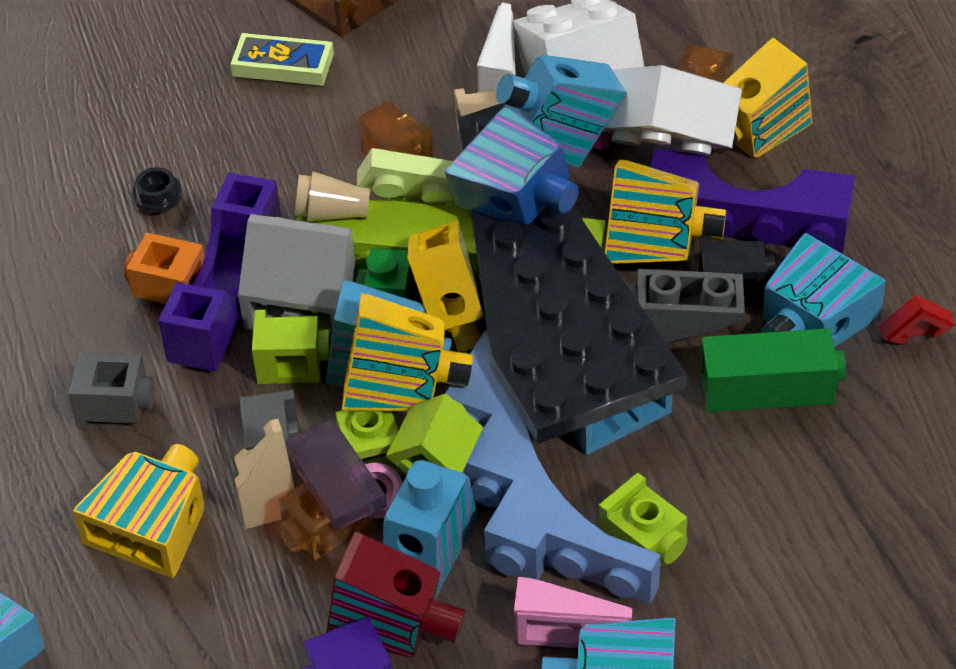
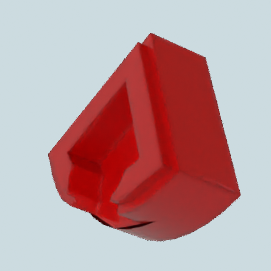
(916, 319)

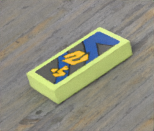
(282, 59)

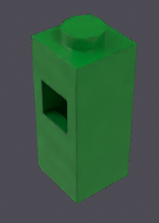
(770, 370)

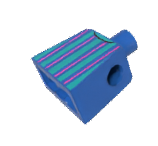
(511, 171)

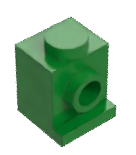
(388, 272)

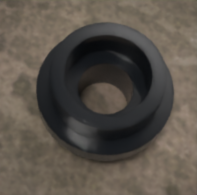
(156, 190)

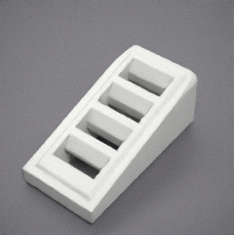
(498, 51)

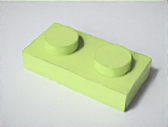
(405, 174)

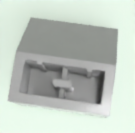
(294, 269)

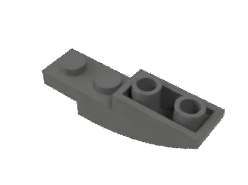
(689, 301)

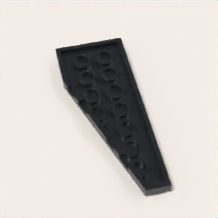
(563, 319)

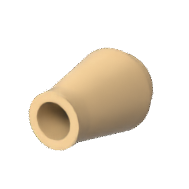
(329, 198)

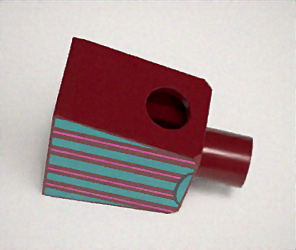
(395, 595)

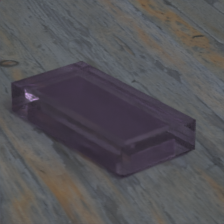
(335, 474)

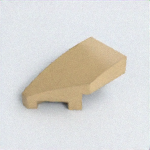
(263, 477)

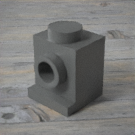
(110, 388)
(262, 408)

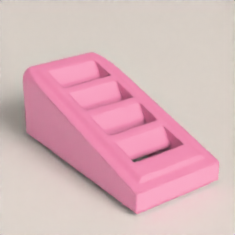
(555, 614)

